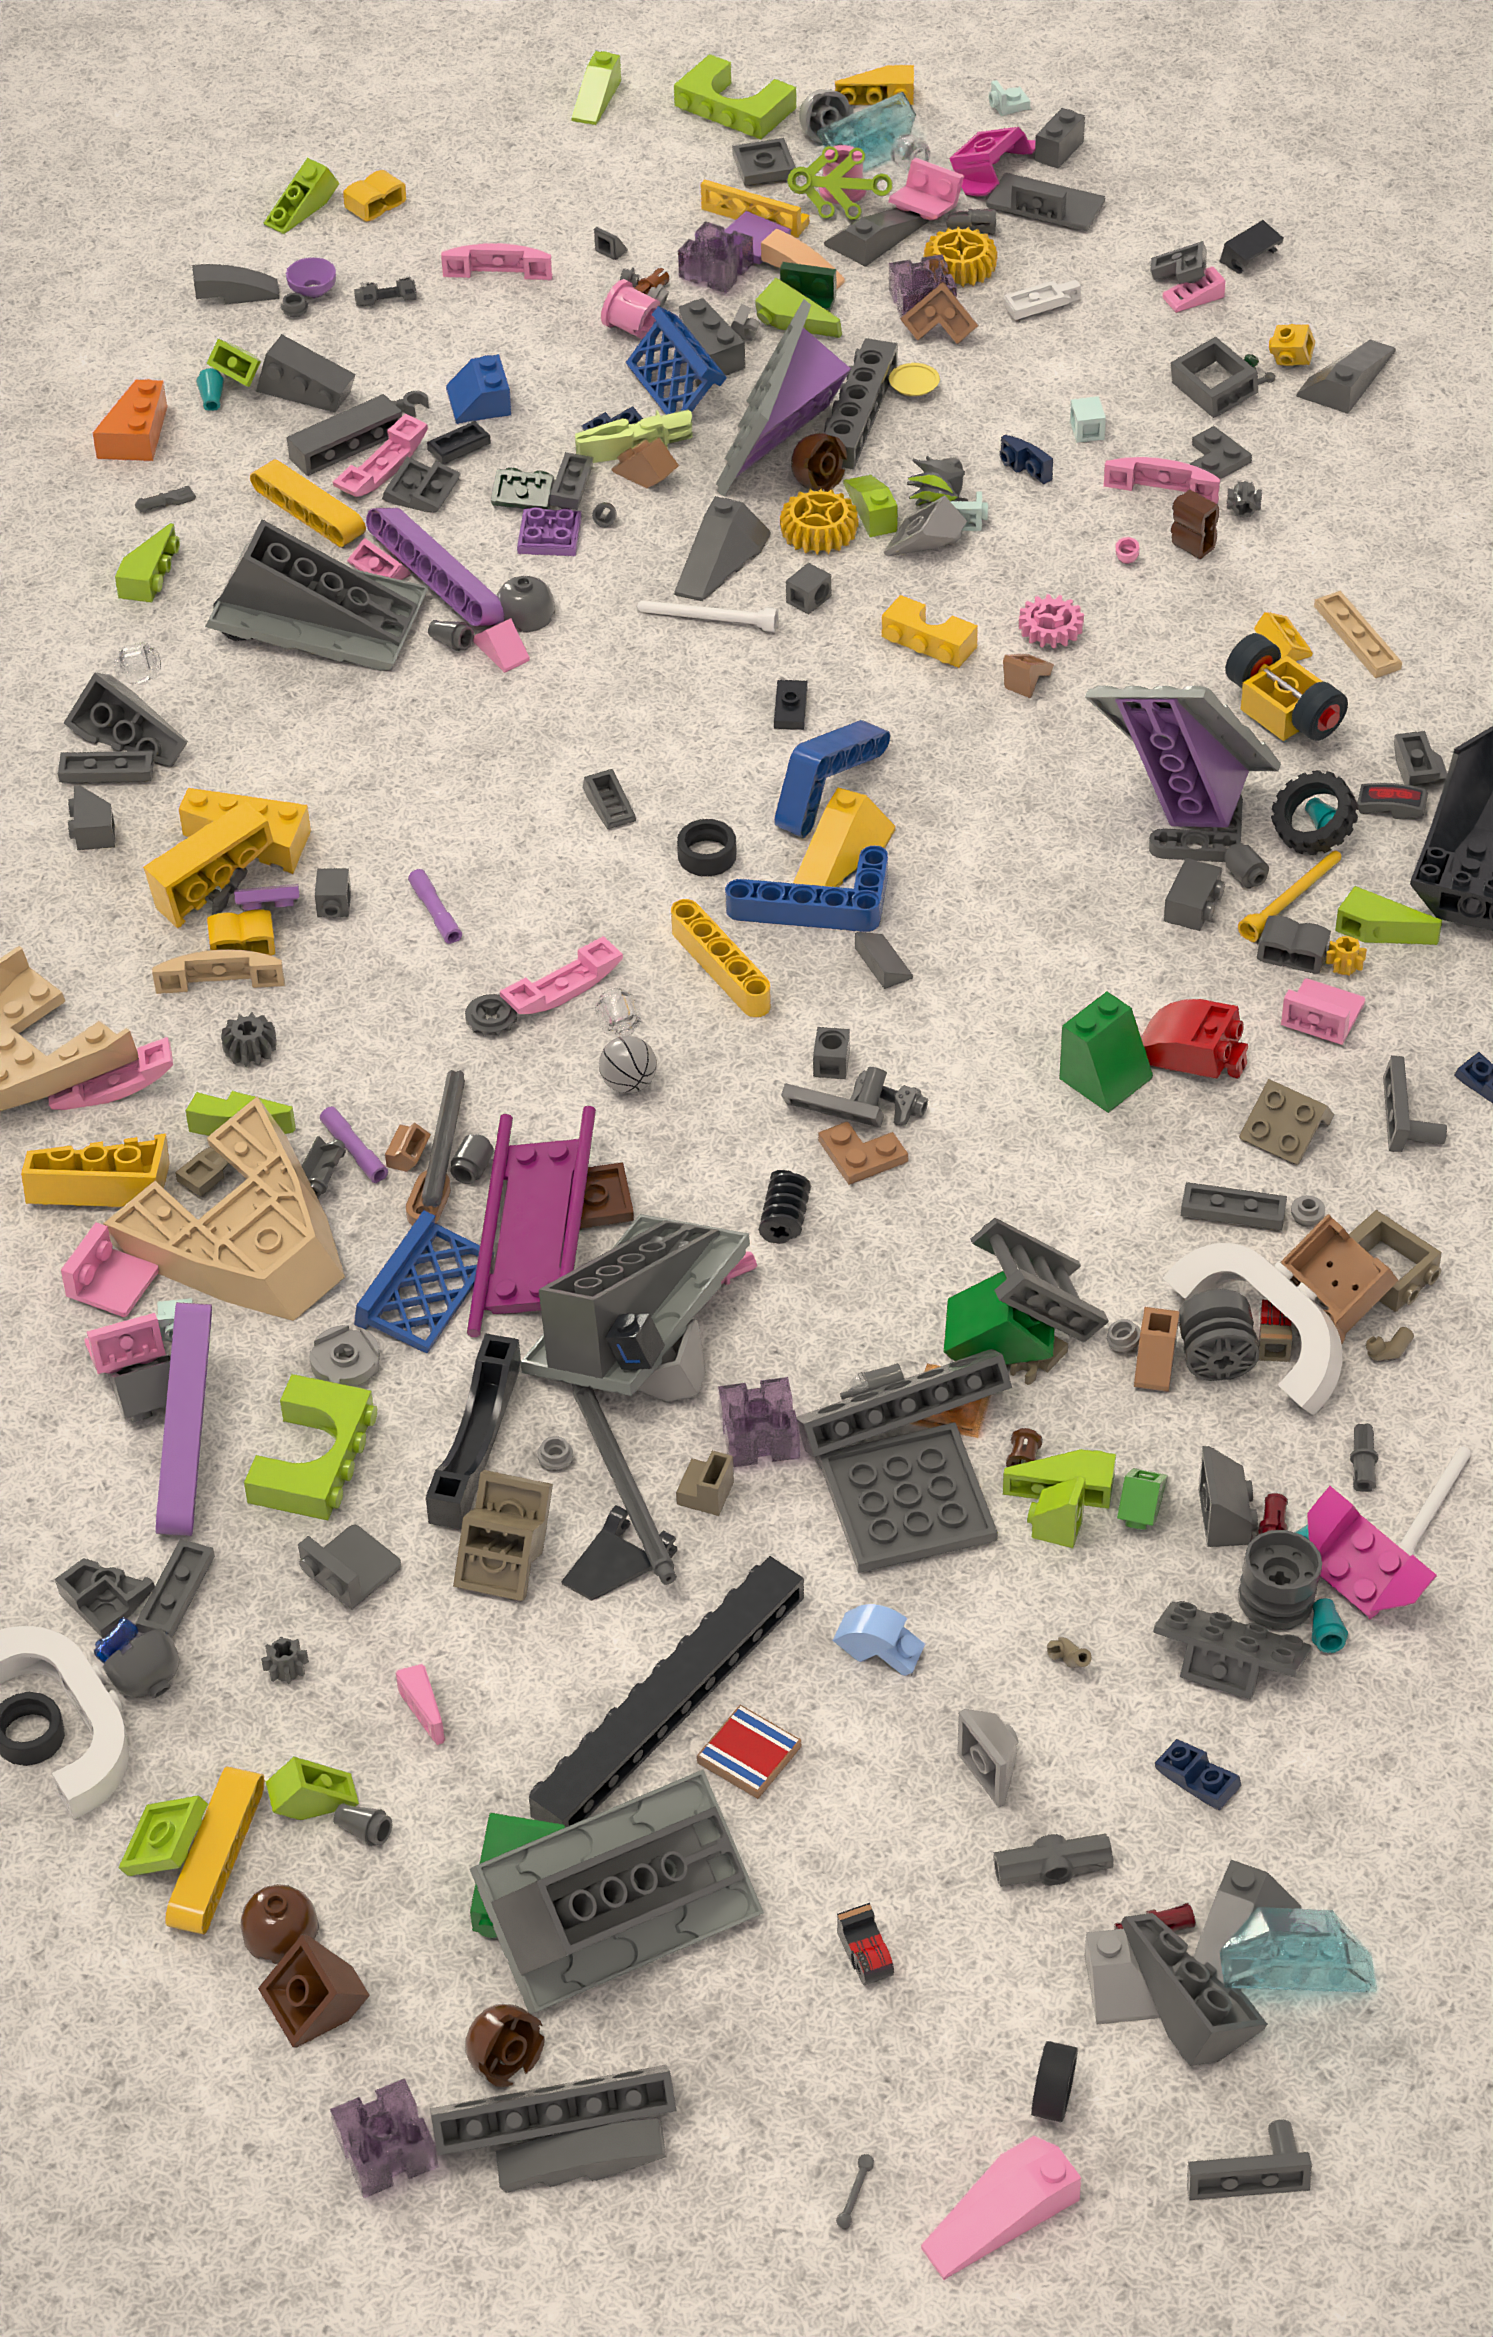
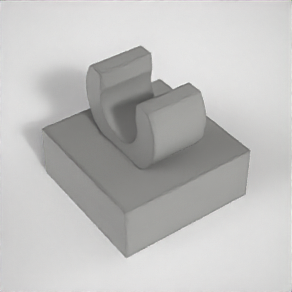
(742, 324)

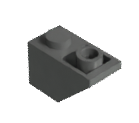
(92, 820)

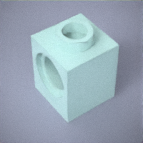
(1087, 419)

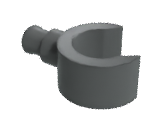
(411, 398)

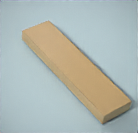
(1358, 634)

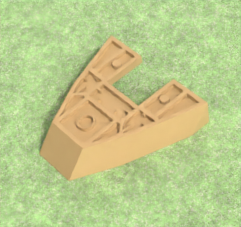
(24, 1069)
(257, 1246)

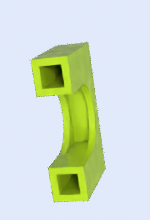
(753, 115)
(315, 1485)

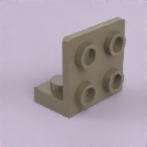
(1284, 1122)

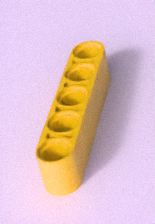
(308, 503)
(721, 958)
(214, 1850)

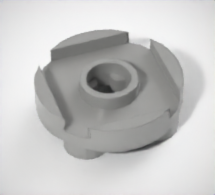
(338, 1340)

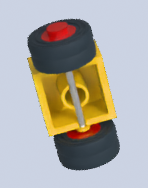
(1282, 692)

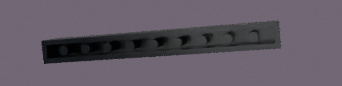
(667, 1695)

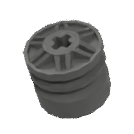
(1218, 1335)
(1279, 1579)

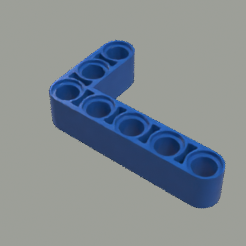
(817, 760)
(813, 904)

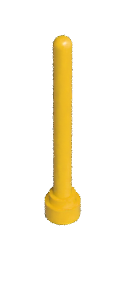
(1253, 924)

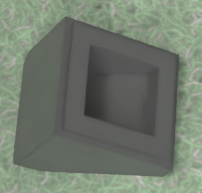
(608, 244)

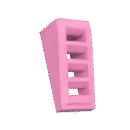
(1203, 291)
(418, 1694)

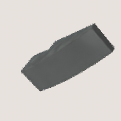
(233, 283)

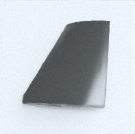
(102, 1593)

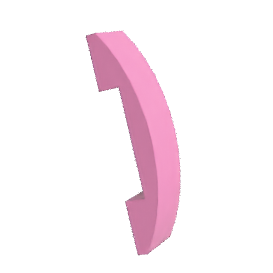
(496, 258)
(385, 462)
(1160, 473)
(564, 984)
(121, 1082)

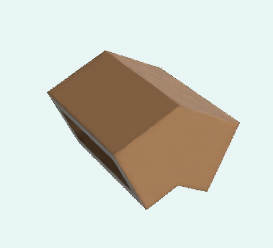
(406, 1147)

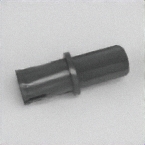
(1364, 1458)

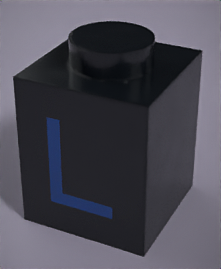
(635, 1341)

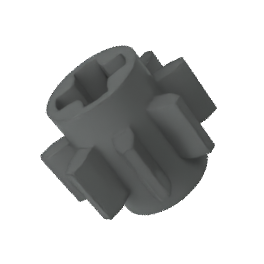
(1244, 499)
(284, 1660)

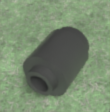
(1246, 865)
(471, 1158)

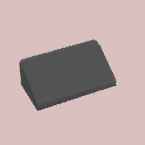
(881, 959)

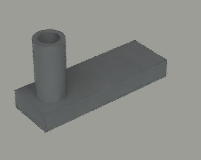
(861, 1111)
(1399, 1125)
(1253, 2175)

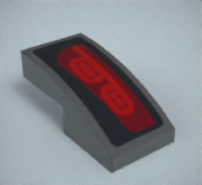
(1400, 799)

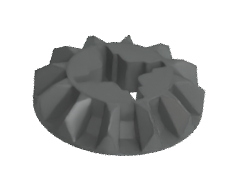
(490, 1005)

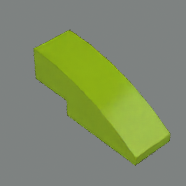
(208, 1112)

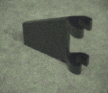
(611, 1560)

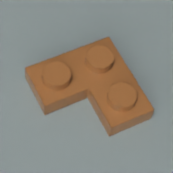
(943, 308)
(859, 1159)

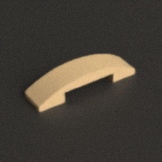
(217, 965)

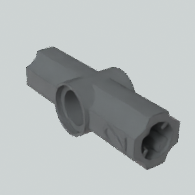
(1053, 1860)

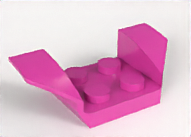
(982, 151)
(1363, 1560)

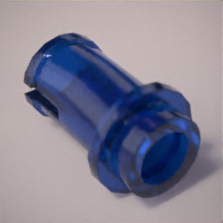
(116, 1639)

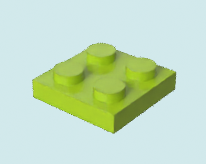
(163, 1836)

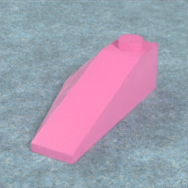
(1008, 2200)

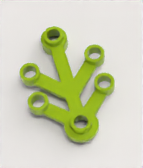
(835, 182)

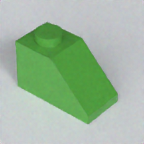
(1141, 1498)

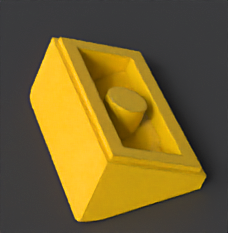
(1283, 634)

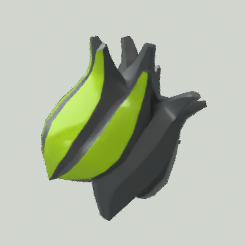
(939, 479)

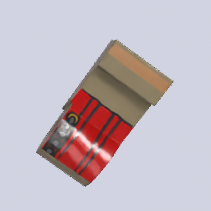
(1274, 1329)

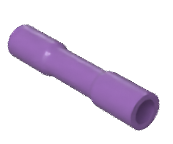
(427, 893)
(364, 1157)

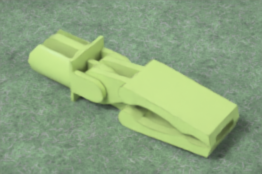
(614, 438)

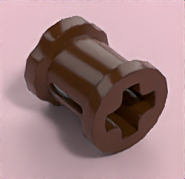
(1021, 1450)

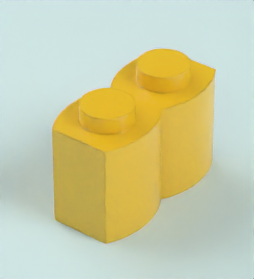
(374, 195)
(242, 931)

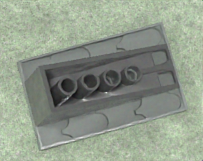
(315, 602)
(652, 1269)
(616, 1891)

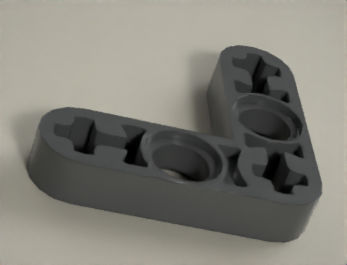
(1218, 838)

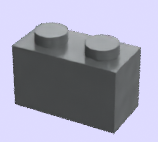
(1059, 138)
(1194, 894)

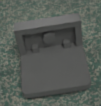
(349, 1564)

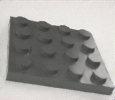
(907, 1497)

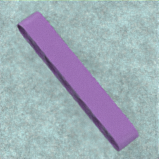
(435, 566)
(183, 1419)

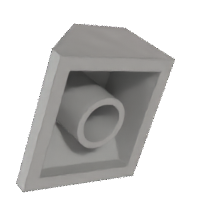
(928, 529)
(681, 1368)
(988, 1751)
(1116, 1979)

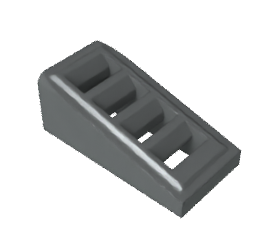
(604, 780)

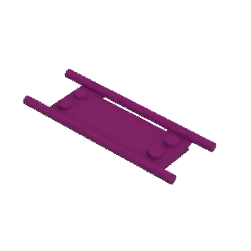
(537, 1220)

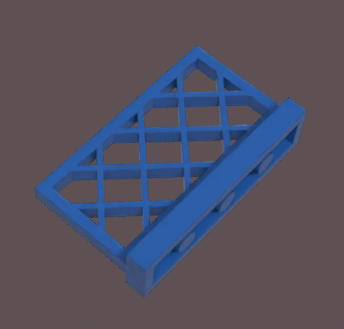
(687, 351)
(395, 1276)

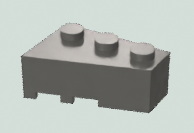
(304, 376)

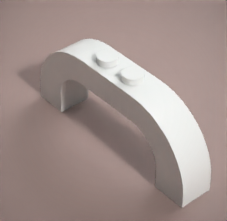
(1321, 1354)
(101, 1769)

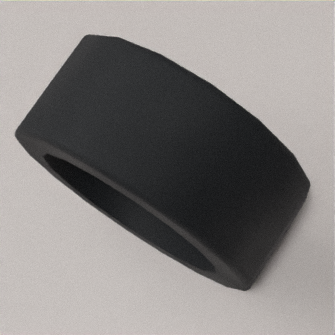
(706, 864)
(42, 1747)
(1054, 2081)

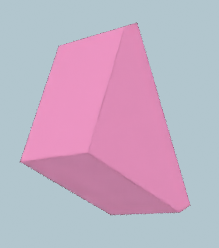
(502, 645)

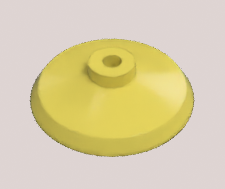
(914, 379)

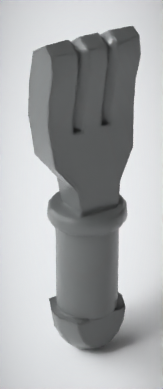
(175, 497)
(221, 901)

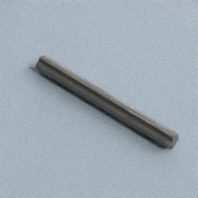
(443, 1139)

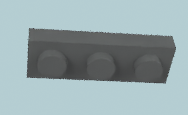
(571, 481)
(105, 766)
(1233, 1206)
(175, 1587)

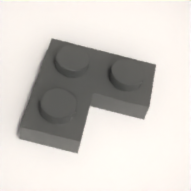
(1186, 263)
(1220, 453)

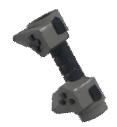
(369, 291)
(907, 1100)

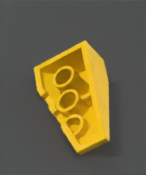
(843, 831)

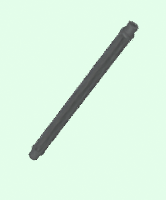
(625, 1484)

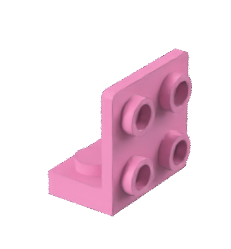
(928, 190)
(1321, 1010)
(105, 1275)
(125, 1344)

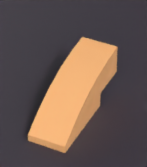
(783, 247)

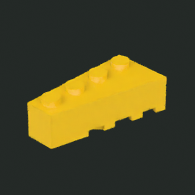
(287, 822)
(206, 860)
(95, 1173)

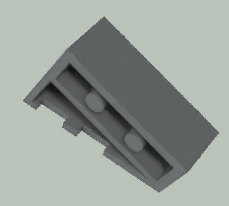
(714, 335)

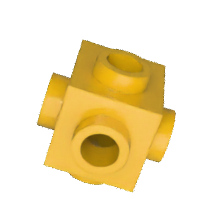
(1292, 344)

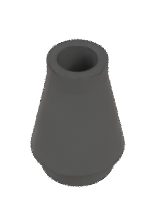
(451, 633)
(366, 1824)

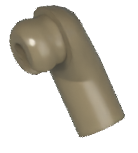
(1380, 1350)
(1069, 1652)

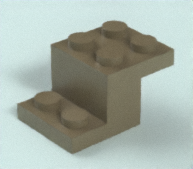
(503, 1535)

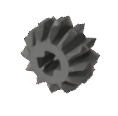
(248, 1039)

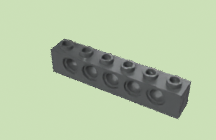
(862, 396)
(903, 1402)
(552, 2109)

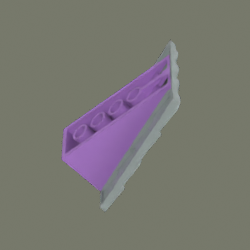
(788, 395)
(1189, 748)

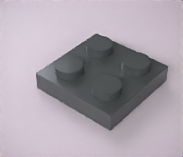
(763, 161)

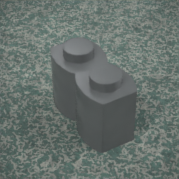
(1293, 944)

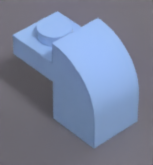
(880, 1632)

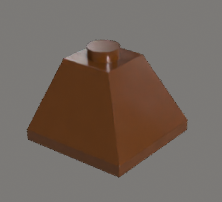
(312, 1991)

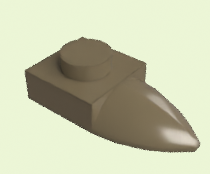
(202, 1171)

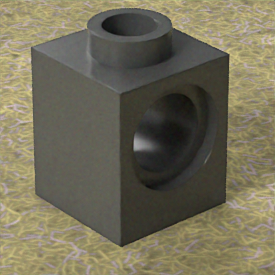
(808, 588)
(333, 892)
(831, 1053)

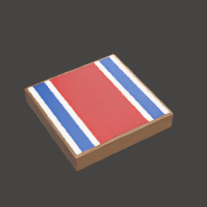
(749, 1751)

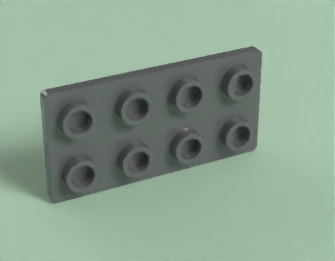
(1046, 201)
(1226, 1651)

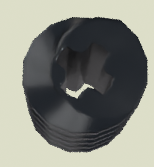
(784, 1206)

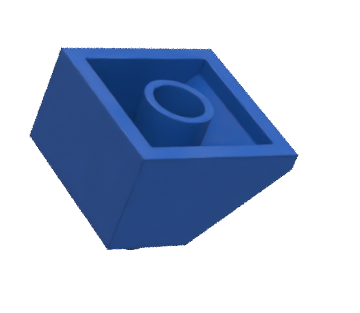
(480, 390)

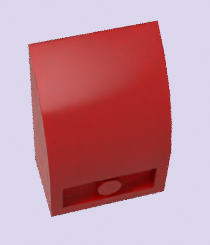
(1197, 1038)

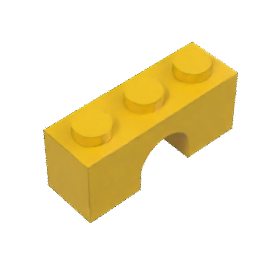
(948, 642)

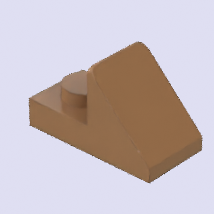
(1023, 671)

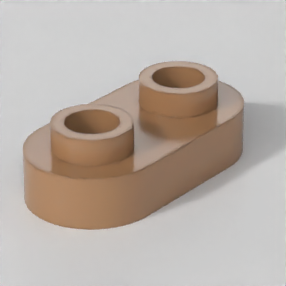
(414, 1205)

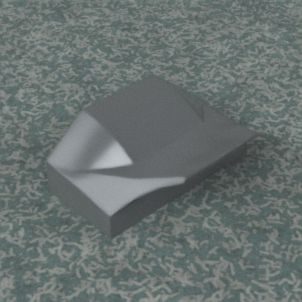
(1417, 759)

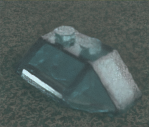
(872, 129)
(1297, 1953)

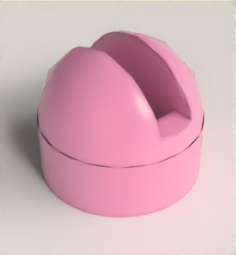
(1127, 550)

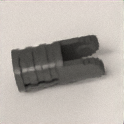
(974, 219)

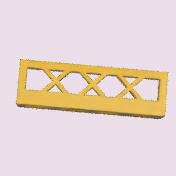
(734, 202)

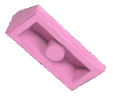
(373, 560)

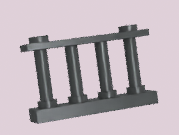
(1036, 1280)

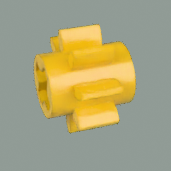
(1346, 955)

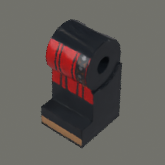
(864, 1944)

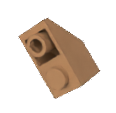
(646, 463)
(1156, 1349)

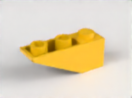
(878, 85)

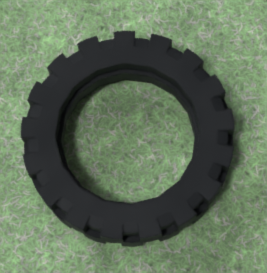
(1324, 837)

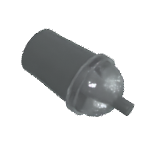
(872, 1380)

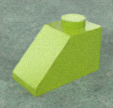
(234, 362)
(1059, 1512)
(309, 1789)

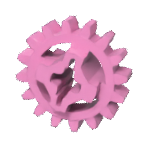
(1051, 621)

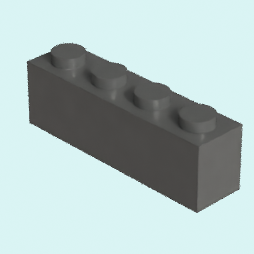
(343, 435)

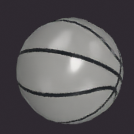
(627, 1064)

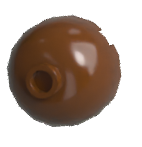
(819, 461)
(276, 1920)
(507, 2036)

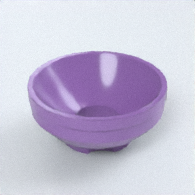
(311, 272)

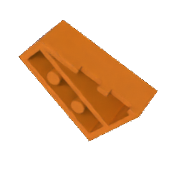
(133, 423)

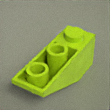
(304, 195)
(143, 568)
(1381, 920)

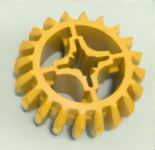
(966, 252)
(819, 521)

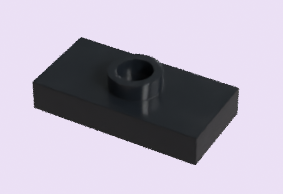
(458, 442)
(790, 704)

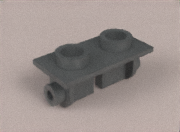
(320, 1163)

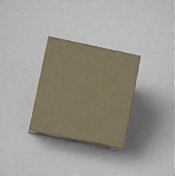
(707, 1483)

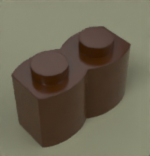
(1194, 523)

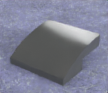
(420, 485)

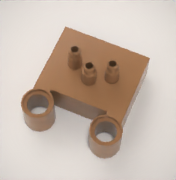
(1339, 1273)

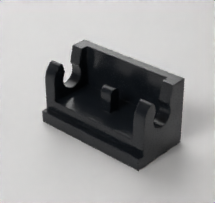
(1250, 245)

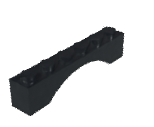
(490, 1390)

